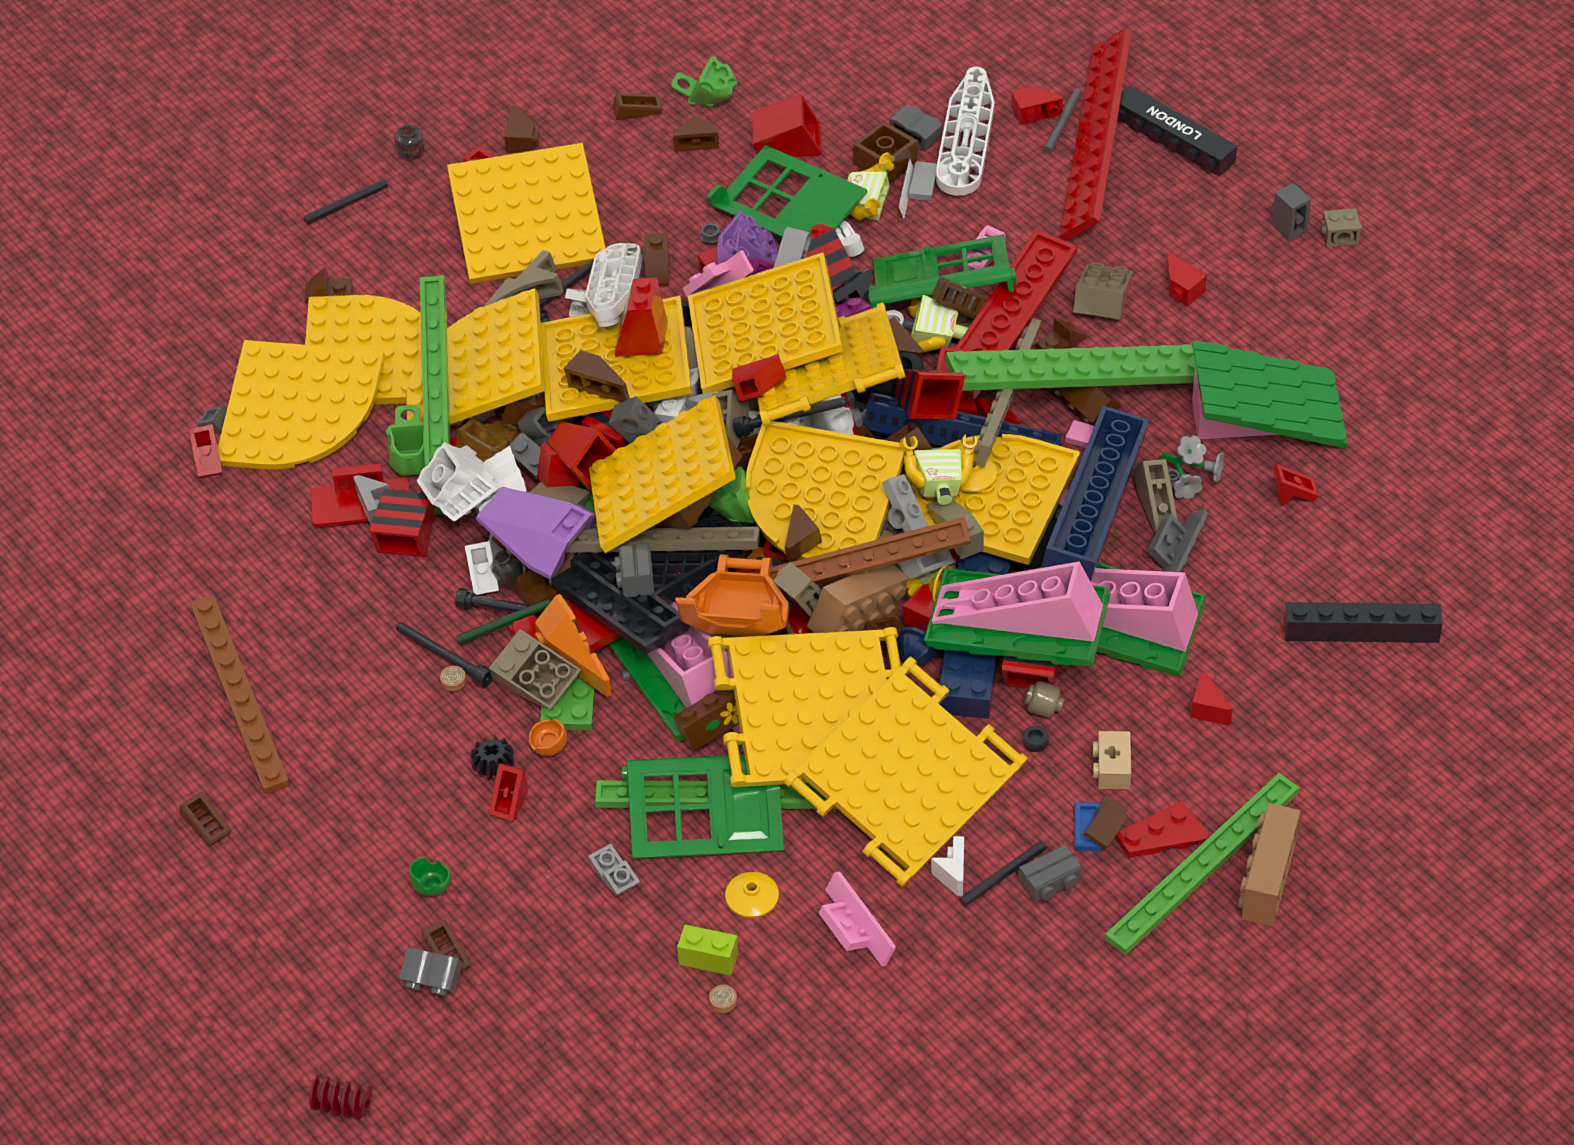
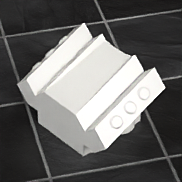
(505, 471)
(456, 481)

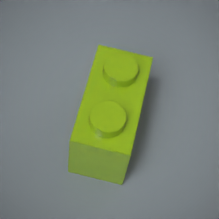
(707, 950)

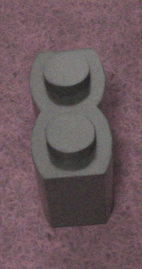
(918, 126)
(536, 426)
(430, 971)

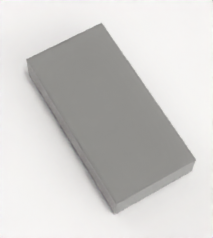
(923, 181)

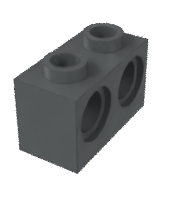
(633, 419)

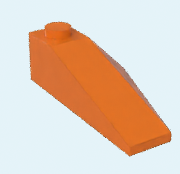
(559, 633)

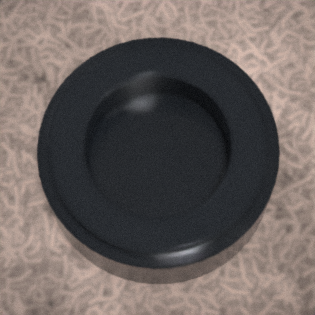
(1035, 739)

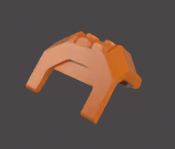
(736, 602)

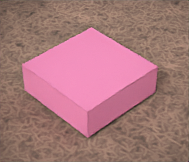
(1079, 434)

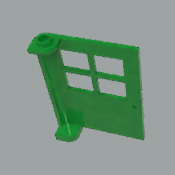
(820, 200)
(916, 272)
(740, 817)

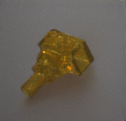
(486, 439)

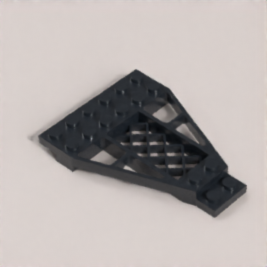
(645, 619)

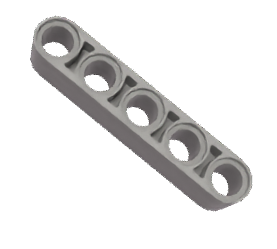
(793, 246)

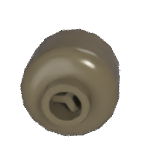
(1043, 699)

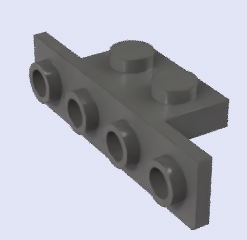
(1174, 541)

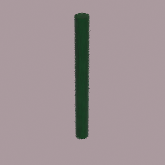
(502, 622)

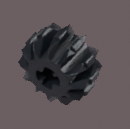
(489, 755)

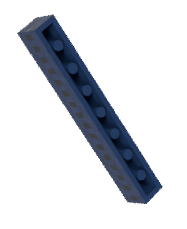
(887, 416)

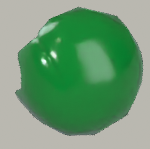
(429, 877)

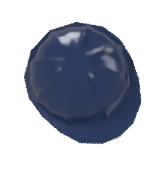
(912, 644)

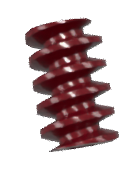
(339, 1099)

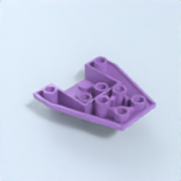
(746, 235)
(535, 527)

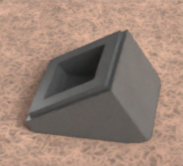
(214, 416)

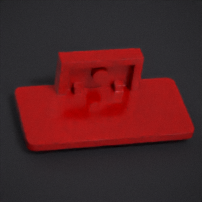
(339, 502)

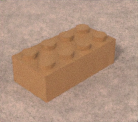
(857, 599)
(1269, 864)

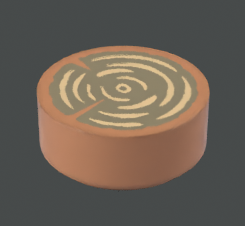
(453, 678)
(723, 999)

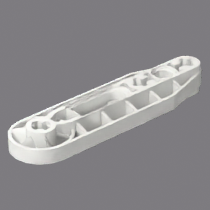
(955, 166)
(611, 281)

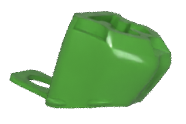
(712, 87)
(406, 442)
(733, 498)

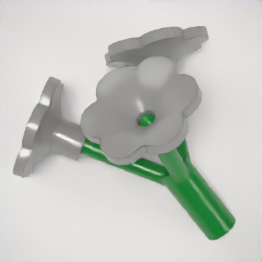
(1191, 453)

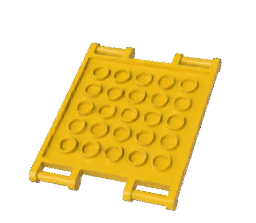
(867, 360)
(795, 693)
(905, 772)

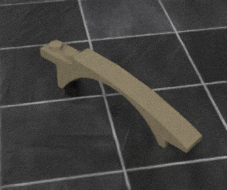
(537, 275)

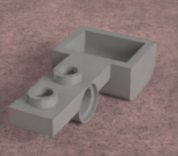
(908, 515)

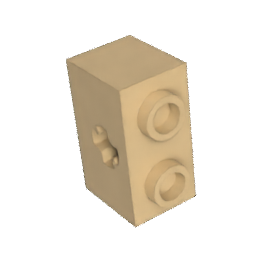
(1113, 760)

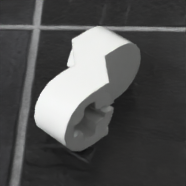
(850, 240)

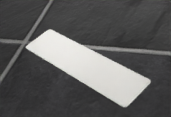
(905, 192)

